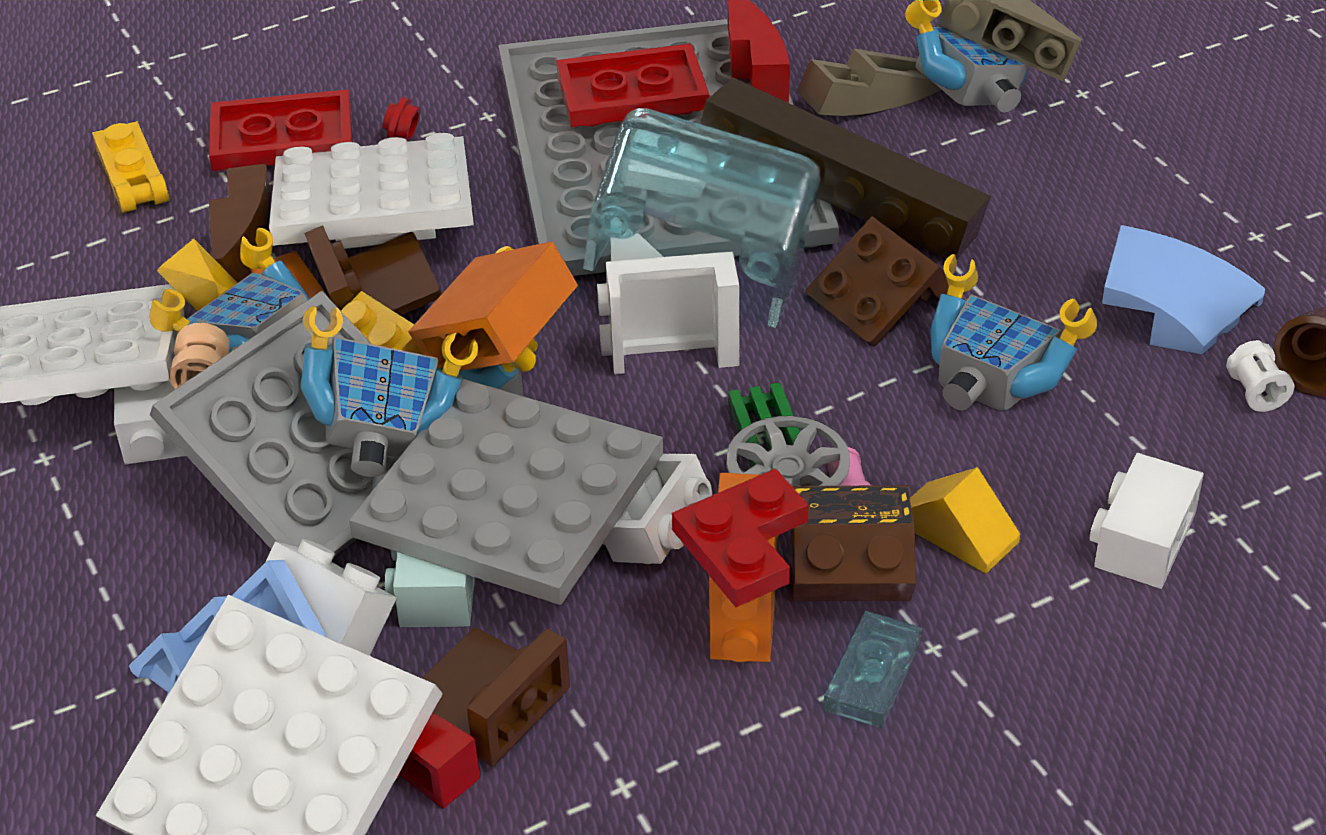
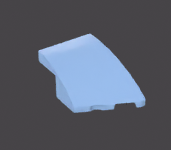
(1184, 286)
(268, 588)

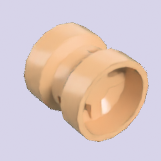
(195, 350)

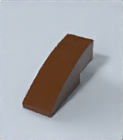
(239, 216)

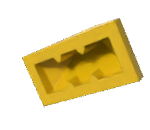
(196, 275)

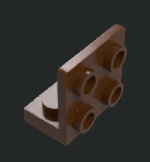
(389, 273)
(876, 281)
(499, 689)

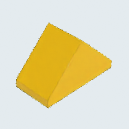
(964, 519)

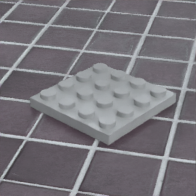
(261, 441)
(509, 491)

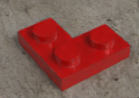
(732, 532)

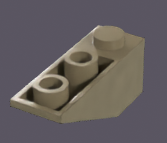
(1015, 30)

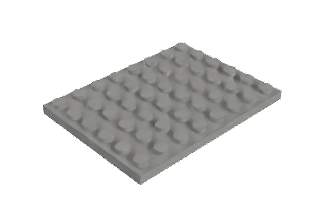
(567, 163)

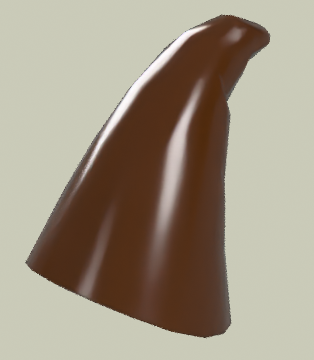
(1302, 351)

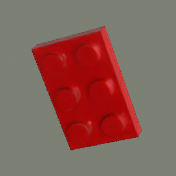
(613, 84)
(264, 127)

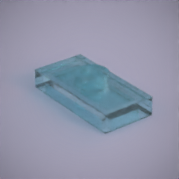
(872, 669)

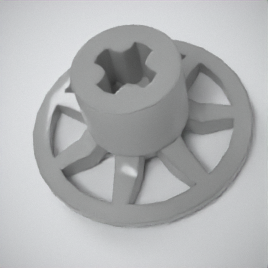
(791, 460)

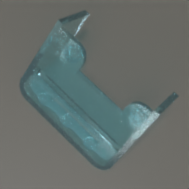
(712, 186)

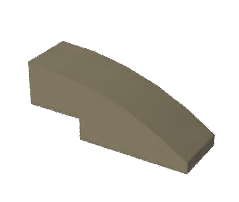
(864, 84)

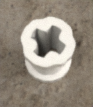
(1260, 376)

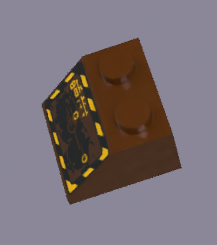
(855, 544)

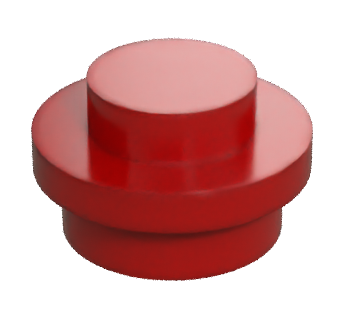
(401, 119)

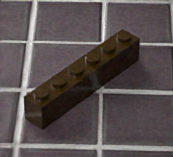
(856, 171)

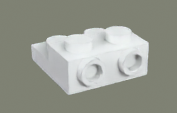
(646, 525)

